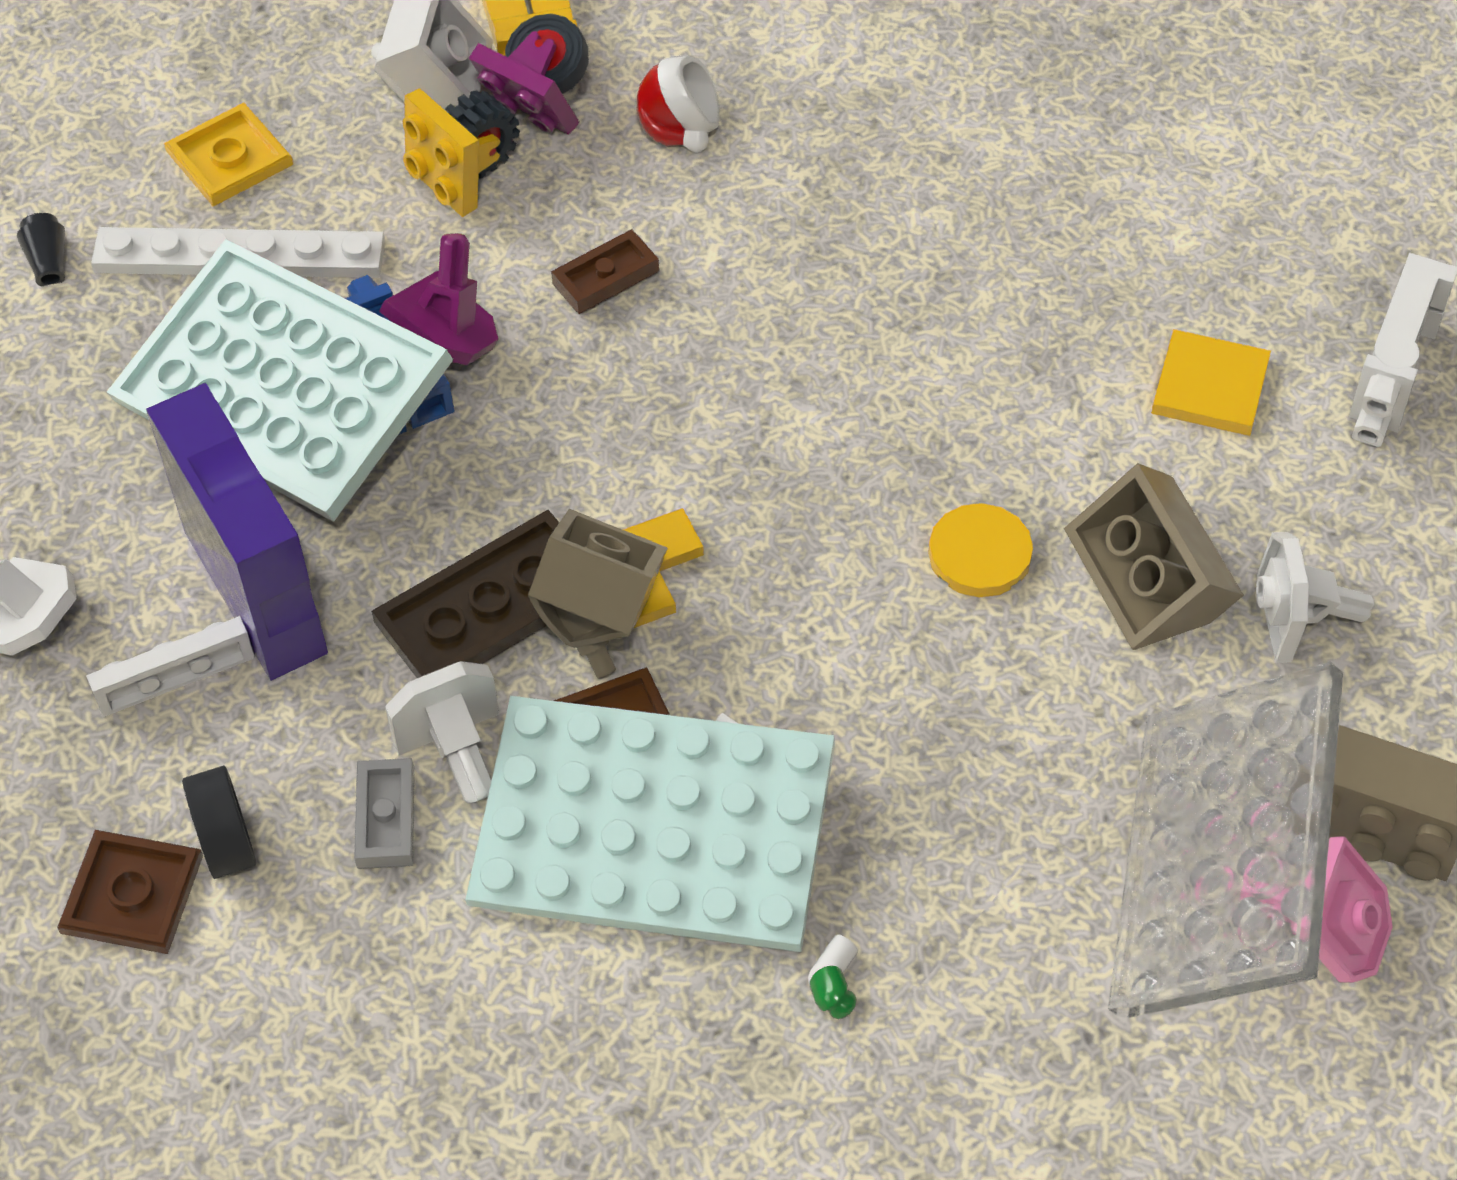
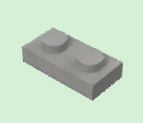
(384, 813)

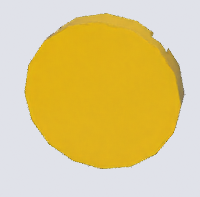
(980, 550)

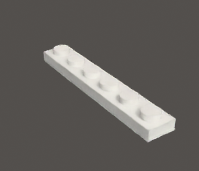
(188, 250)

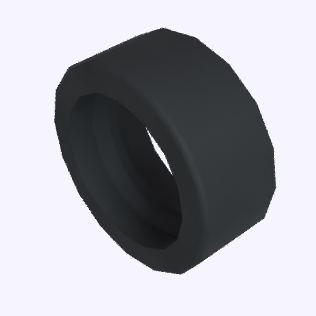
(219, 822)

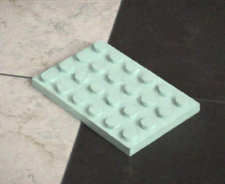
(295, 369)
(653, 823)

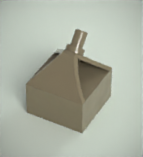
(594, 584)

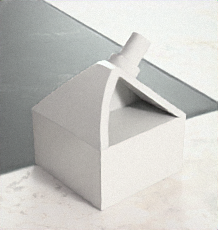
(430, 50)

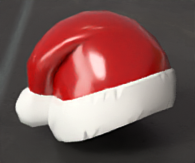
(678, 103)

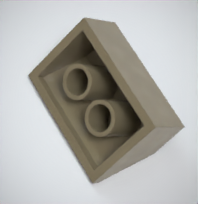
(1152, 558)

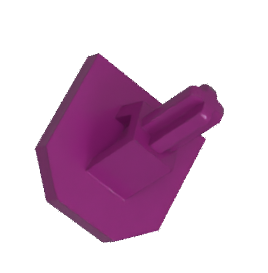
(446, 307)

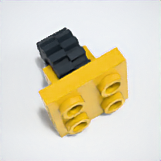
(456, 146)

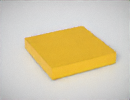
(228, 154)
(1211, 382)

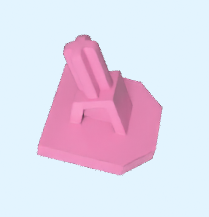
(1354, 915)

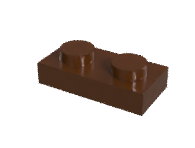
(605, 271)

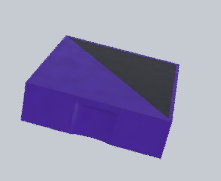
(238, 530)

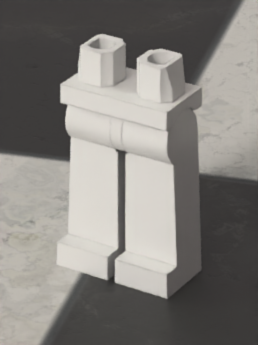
(1391, 370)

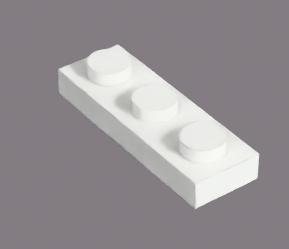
(170, 666)

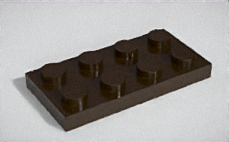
(470, 606)

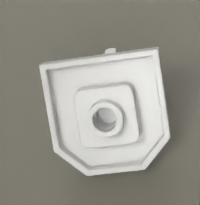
(1300, 595)
(32, 601)
(445, 711)

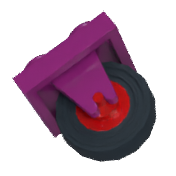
(539, 65)

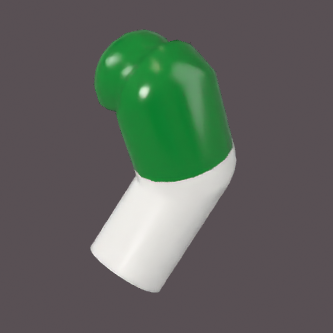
(828, 981)

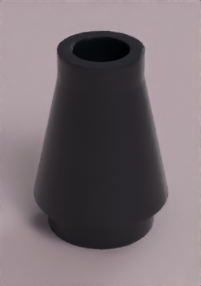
(43, 245)

